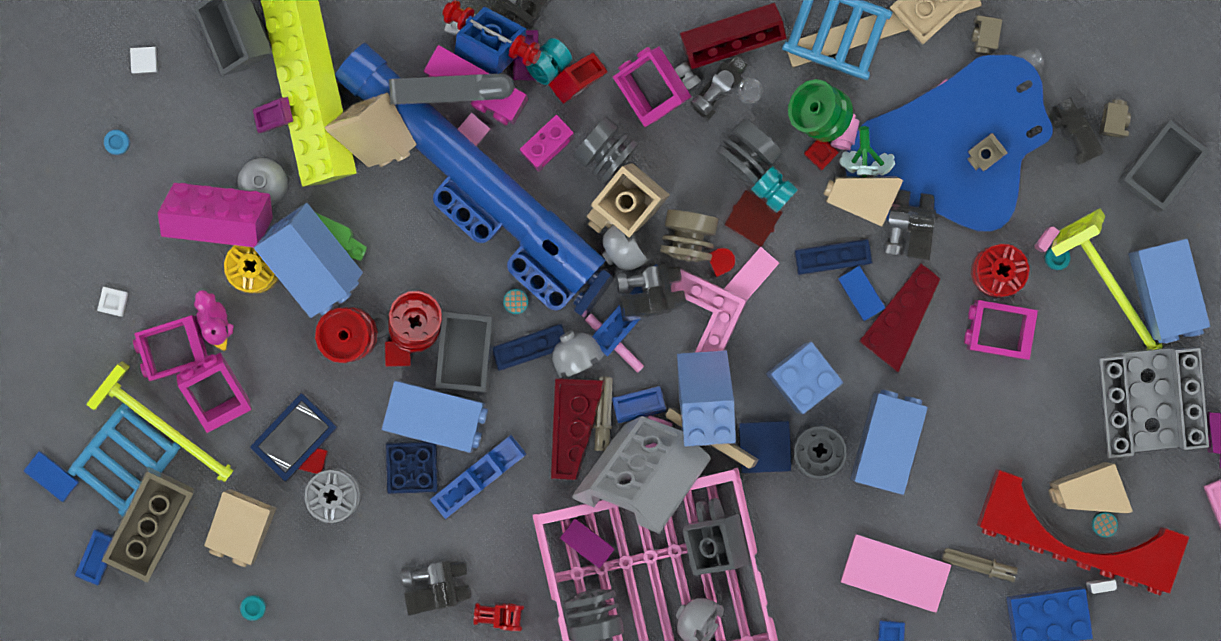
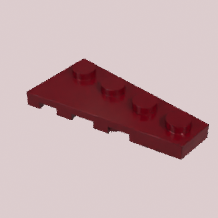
(897, 324)
(573, 421)

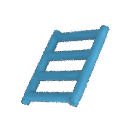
(839, 61)
(109, 430)

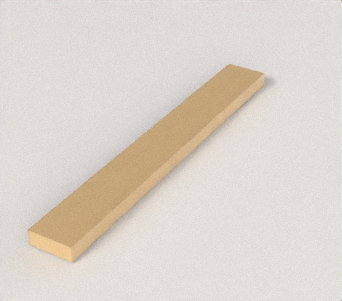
(892, 27)

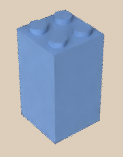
(309, 261)
(1169, 291)
(804, 378)
(706, 398)
(434, 416)
(889, 441)

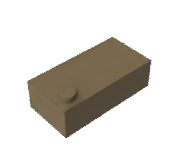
(147, 524)

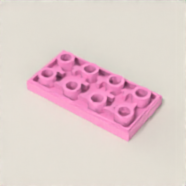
(895, 573)

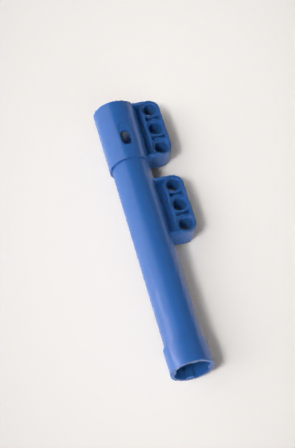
(484, 190)

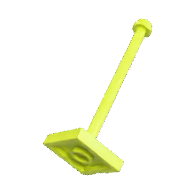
(1079, 234)
(113, 388)

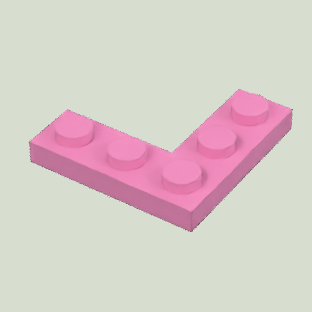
(724, 304)

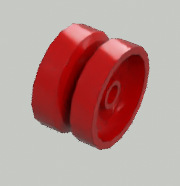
(331, 334)

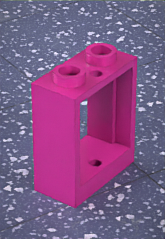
(634, 94)
(555, 137)
(1026, 331)
(142, 347)
(224, 412)

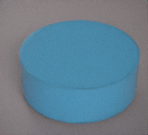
(116, 142)

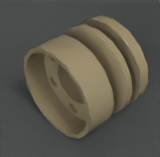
(689, 235)

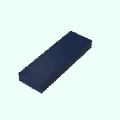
(833, 257)
(527, 347)

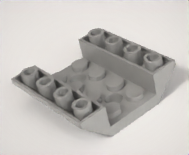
(1171, 397)
(658, 474)

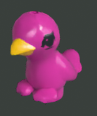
(212, 319)

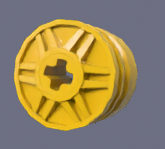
(248, 281)

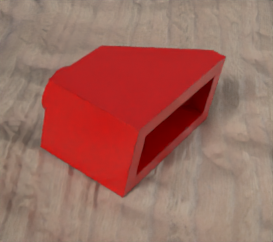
(577, 78)

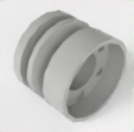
(345, 487)

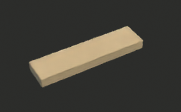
(729, 449)

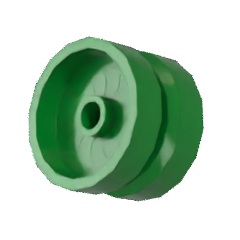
(820, 110)

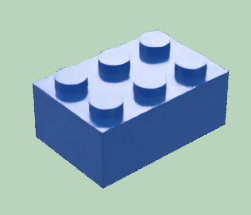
(1050, 615)

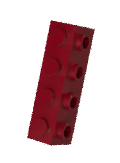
(733, 35)

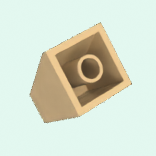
(373, 131)
(864, 197)
(630, 199)
(1091, 489)
(239, 527)

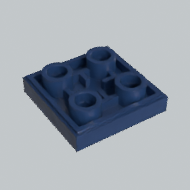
(598, 284)
(767, 443)
(411, 467)

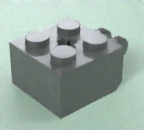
(715, 540)

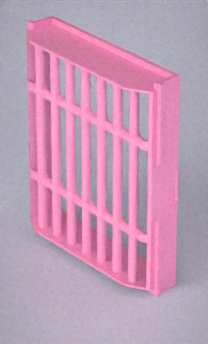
(650, 557)

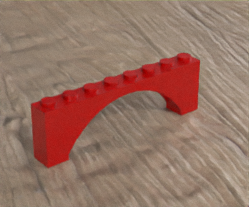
(1149, 563)

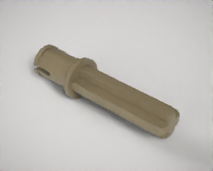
(603, 416)
(979, 564)

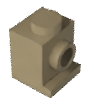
(986, 34)
(1115, 119)
(993, 145)

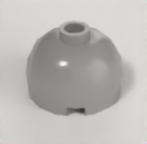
(265, 177)
(622, 250)
(575, 353)
(698, 619)

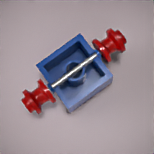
(489, 38)

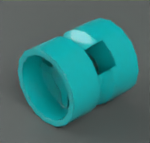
(553, 59)
(774, 189)

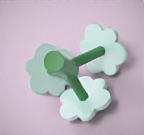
(854, 163)

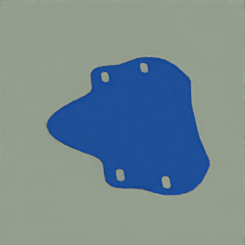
(942, 125)

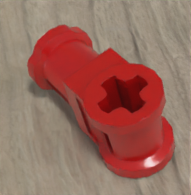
(501, 616)

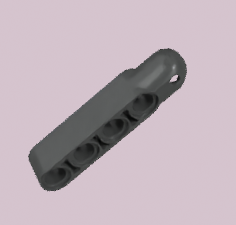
(450, 88)

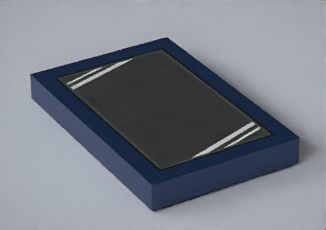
(293, 437)

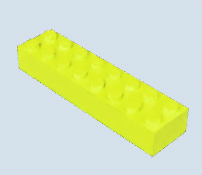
(311, 87)

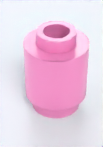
(848, 138)

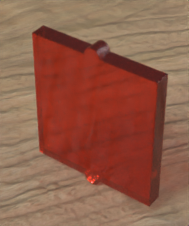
(753, 219)

